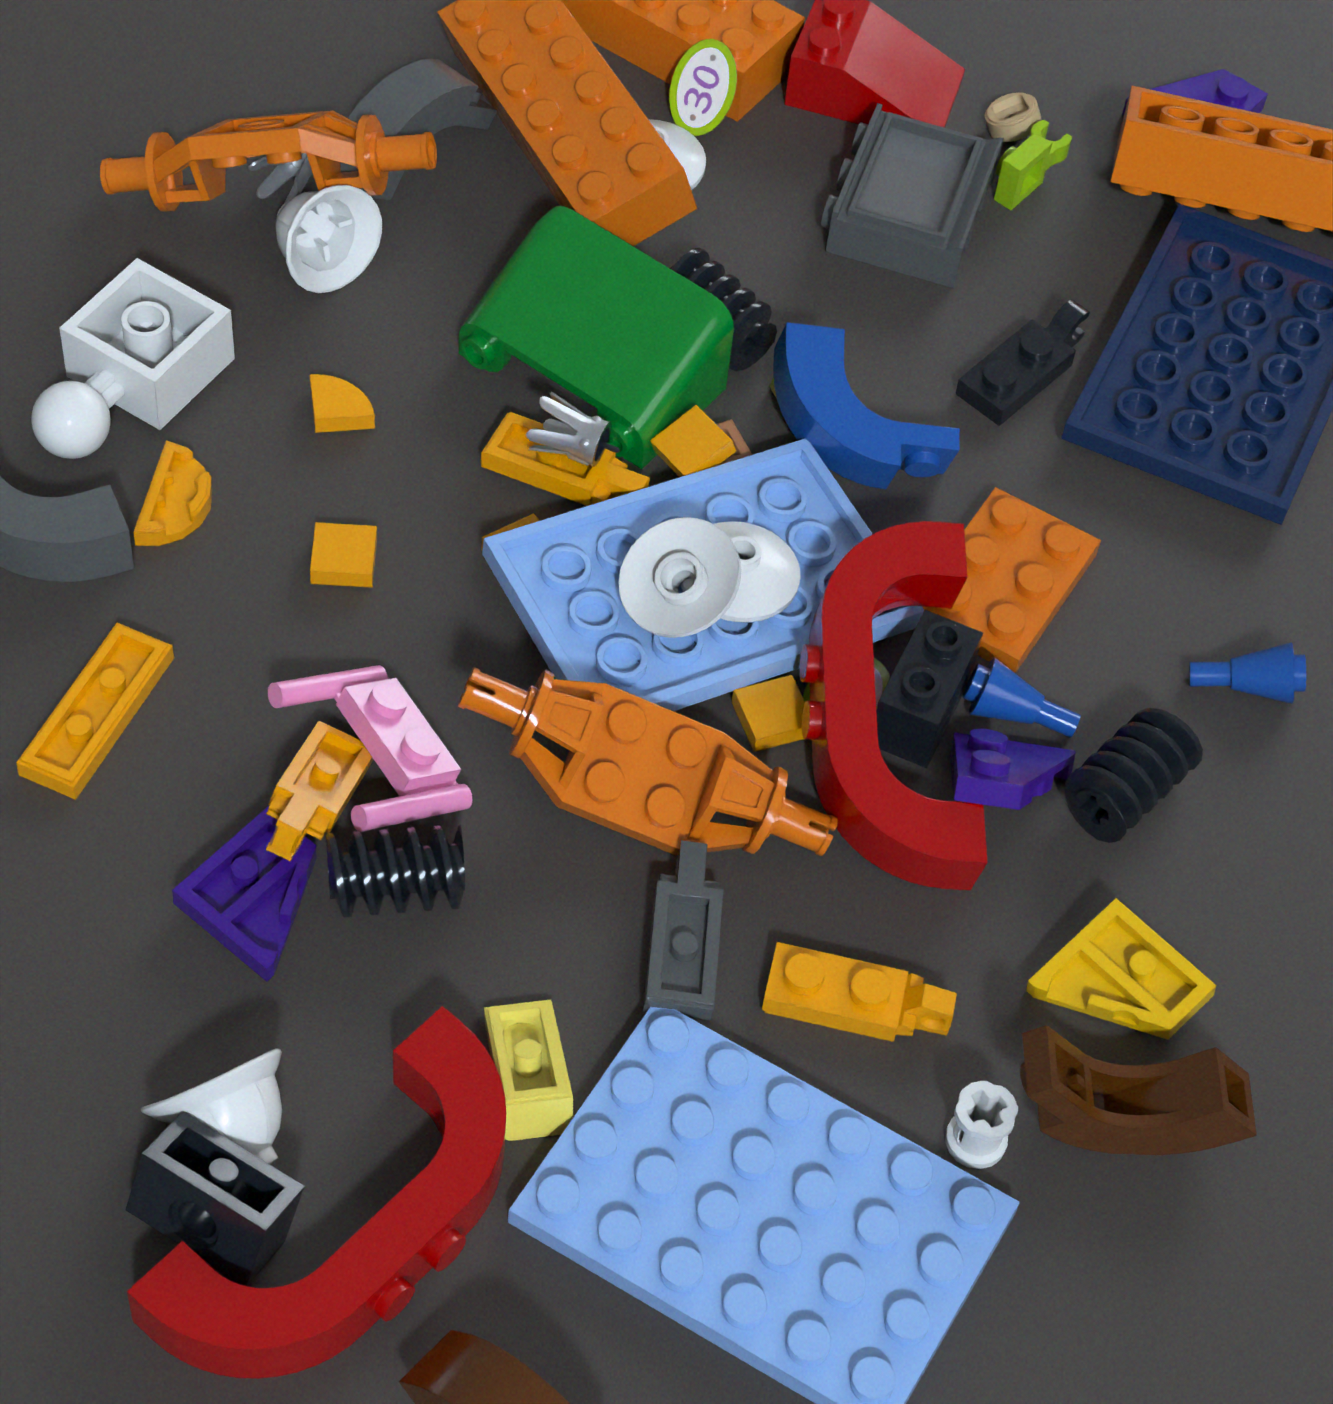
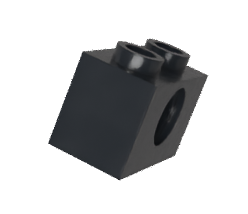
(926, 688)
(214, 1197)

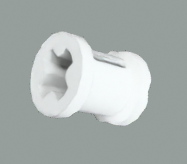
(981, 1125)

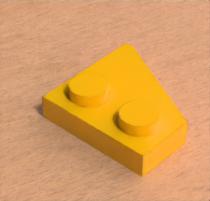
(1124, 976)

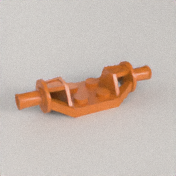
(283, 138)
(645, 767)

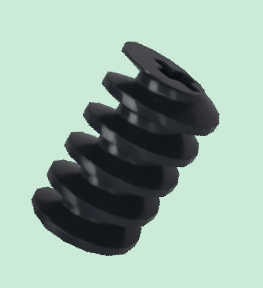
(751, 329)
(1131, 773)
(396, 870)

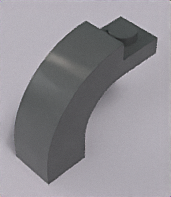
(421, 100)
(63, 536)

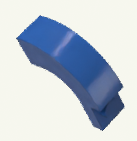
(841, 429)

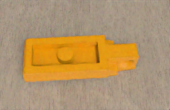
(556, 473)
(316, 788)
(854, 995)

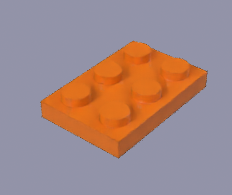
(1017, 575)

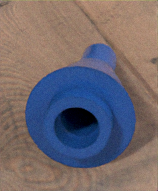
(1263, 673)
(1006, 696)

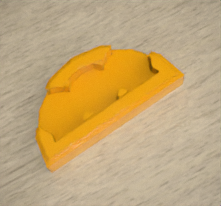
(175, 500)

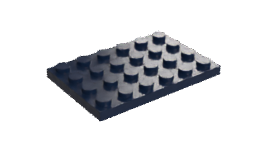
(1217, 366)

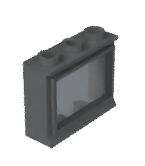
(910, 196)

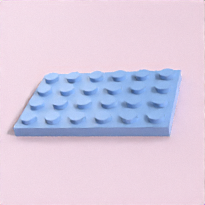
(568, 570)
(764, 1214)

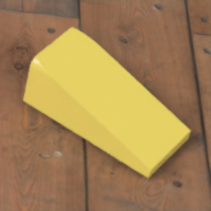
(531, 1068)

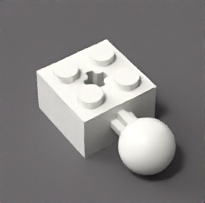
(134, 346)

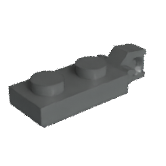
(685, 937)

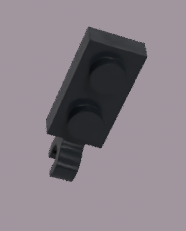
(1023, 364)

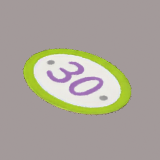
(703, 87)

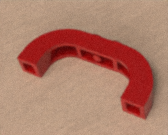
(876, 814)
(374, 1273)

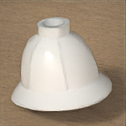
(328, 236)
(236, 1104)

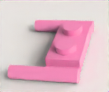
(395, 738)

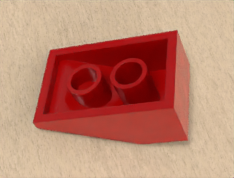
(863, 57)

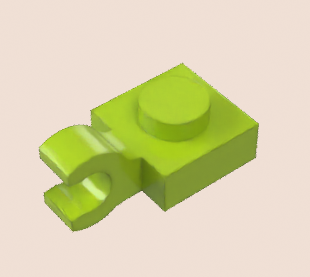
(1024, 167)

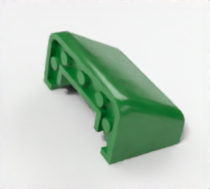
(604, 328)

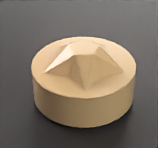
(1012, 116)

